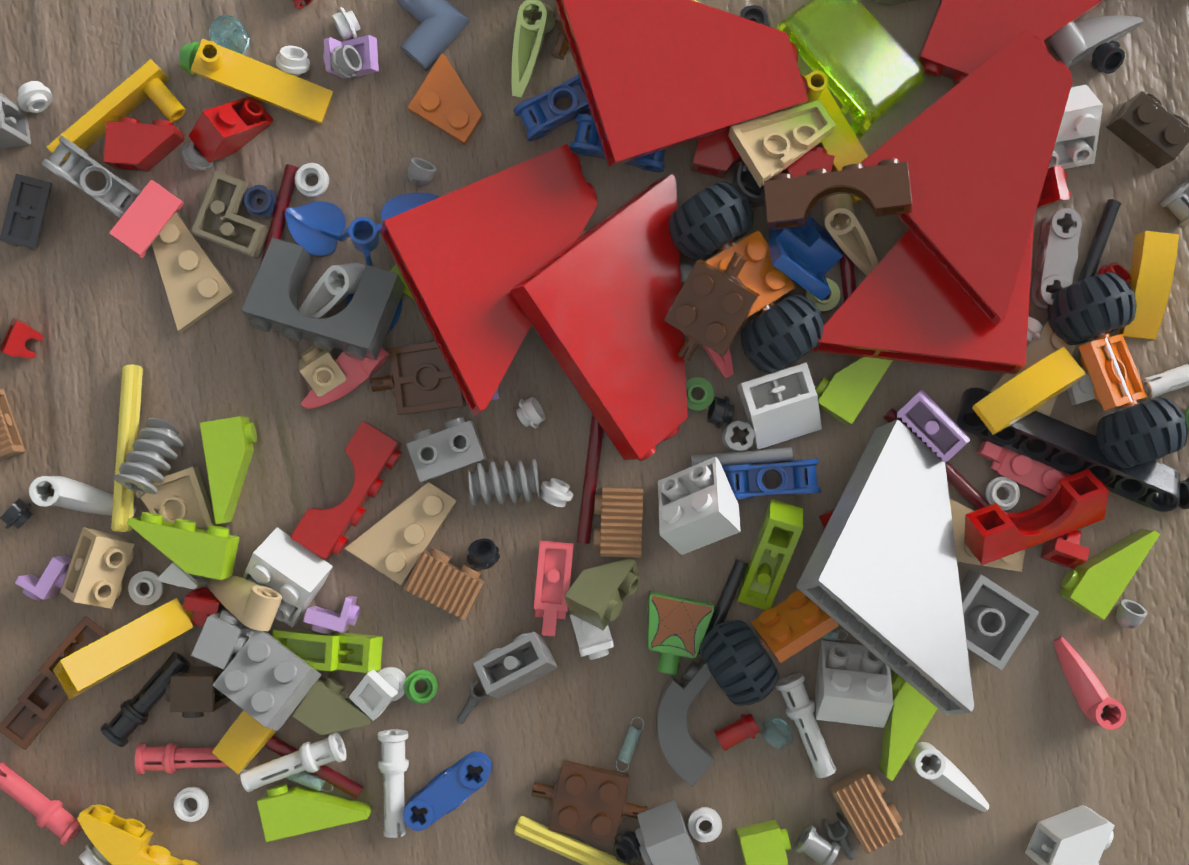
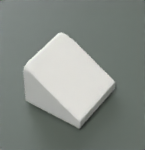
(176, 576)

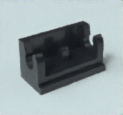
(25, 212)

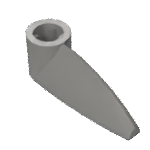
(1080, 39)

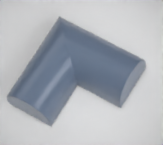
(437, 29)

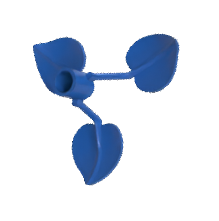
(321, 224)

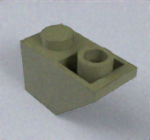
(601, 591)
(330, 709)

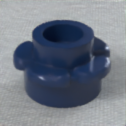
(259, 192)

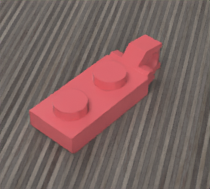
(1021, 469)
(552, 583)

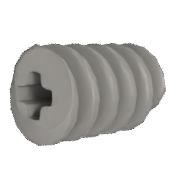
(149, 456)
(504, 482)

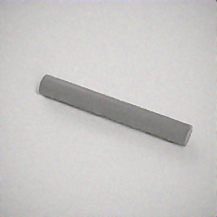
(747, 457)

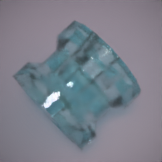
(224, 28)

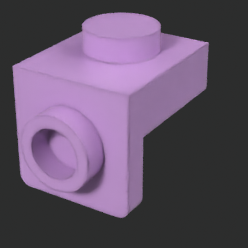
(364, 45)
(50, 582)
(327, 620)

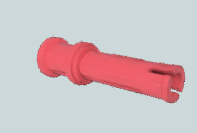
(172, 758)
(48, 812)

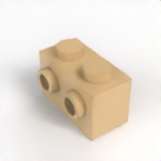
(97, 568)

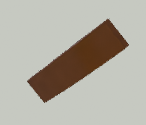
(45, 693)

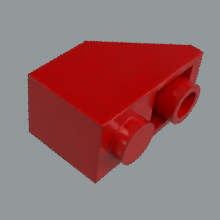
(229, 127)
(139, 145)

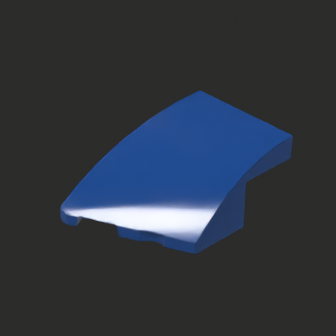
(805, 255)

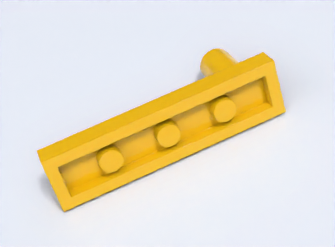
(261, 81)
(144, 83)
(842, 141)

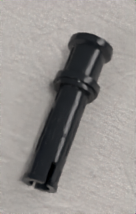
(136, 711)

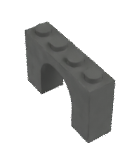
(355, 330)

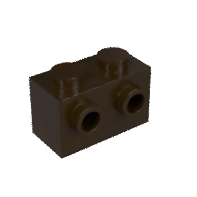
(1150, 129)
(194, 692)

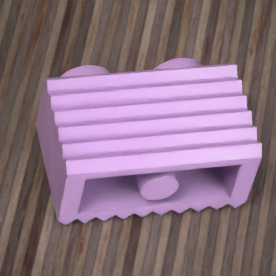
(933, 426)

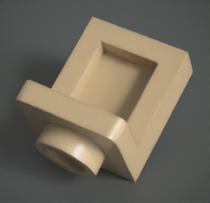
(321, 370)

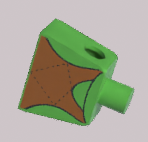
(676, 628)

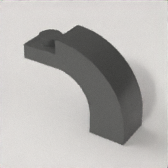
(679, 747)

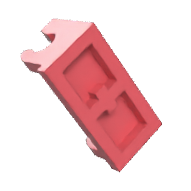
(146, 218)

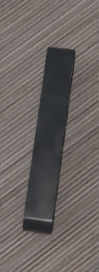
(1073, 452)

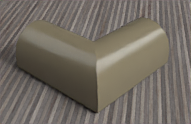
(219, 220)

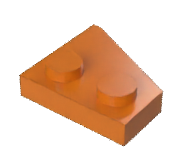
(446, 102)

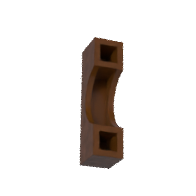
(881, 187)

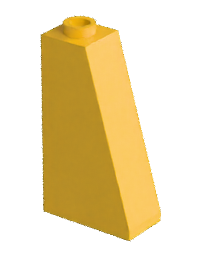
(122, 648)

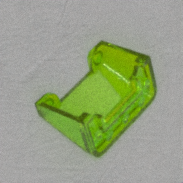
(856, 55)

